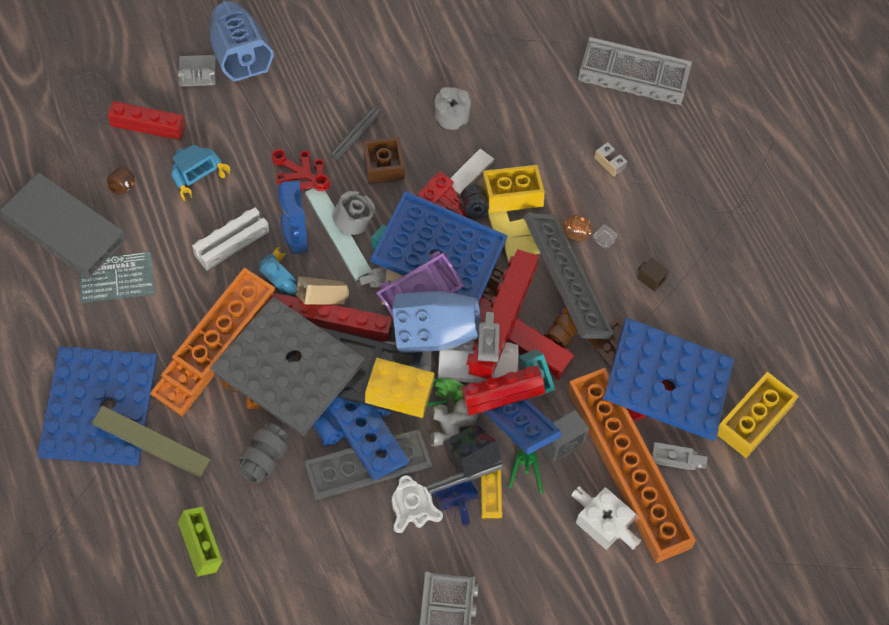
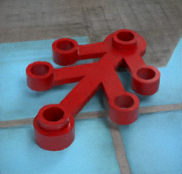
(319, 182)

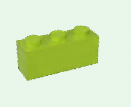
(200, 541)

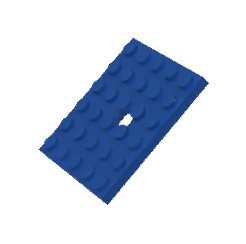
(425, 227)
(651, 355)
(79, 387)

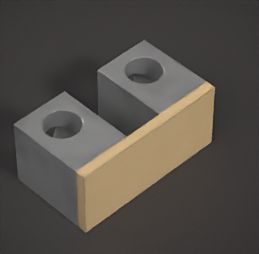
(615, 166)

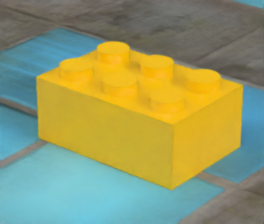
(513, 188)
(399, 387)

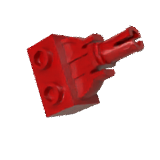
(441, 192)

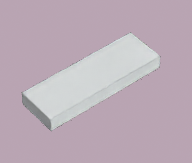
(471, 171)

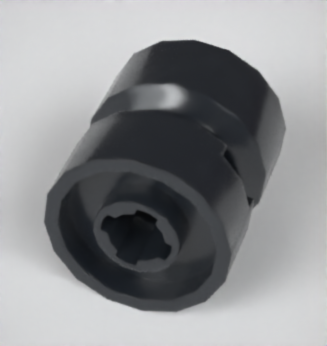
(475, 201)

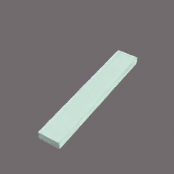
(343, 243)

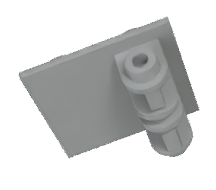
(197, 70)

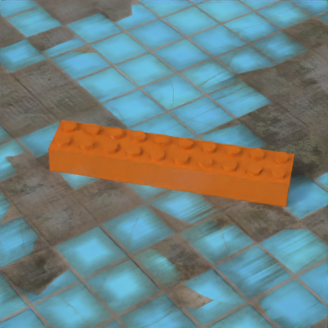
(631, 468)

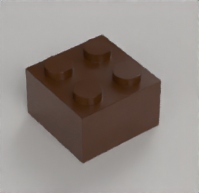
(383, 160)

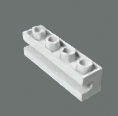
(230, 238)

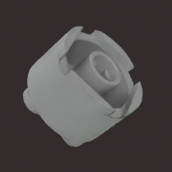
(452, 108)
(353, 213)

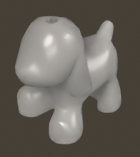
(450, 422)

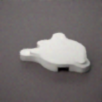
(413, 504)

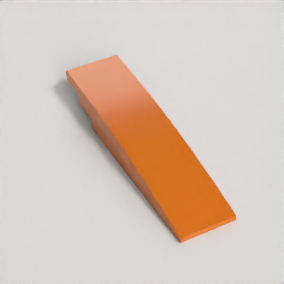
(219, 328)

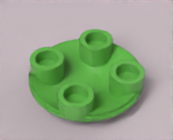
(449, 388)

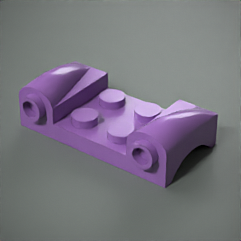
(434, 275)

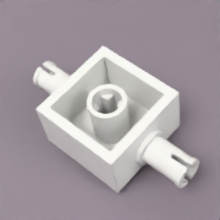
(614, 526)

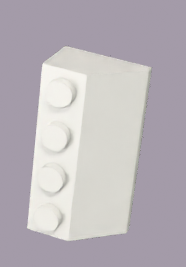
(453, 362)

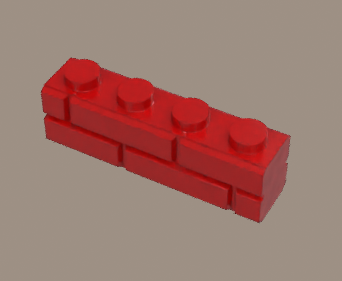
(146, 120)
(503, 390)

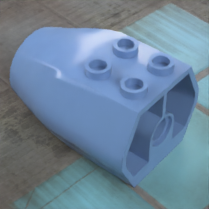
(239, 42)
(434, 320)

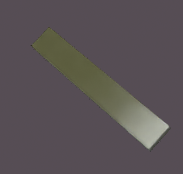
(151, 441)

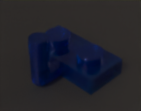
(457, 496)

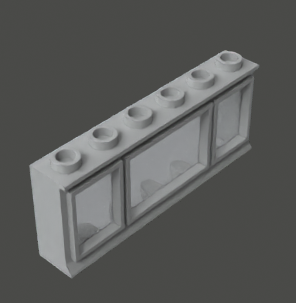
(635, 71)
(448, 600)

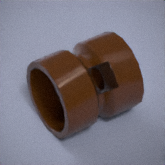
(562, 330)

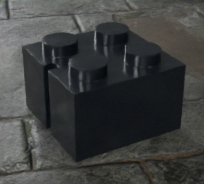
(472, 450)

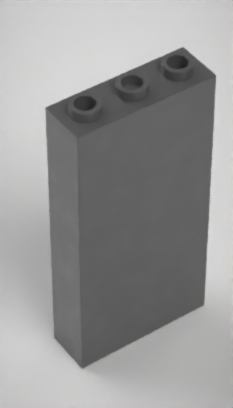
(63, 225)

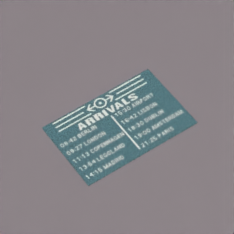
(119, 278)

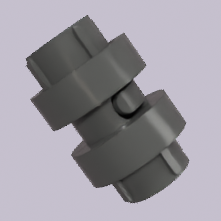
(267, 445)

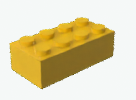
(756, 414)

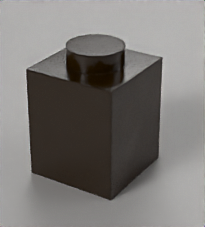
(652, 274)

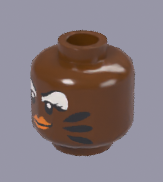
(121, 180)

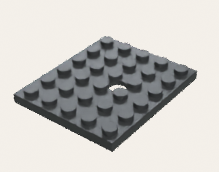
(294, 390)

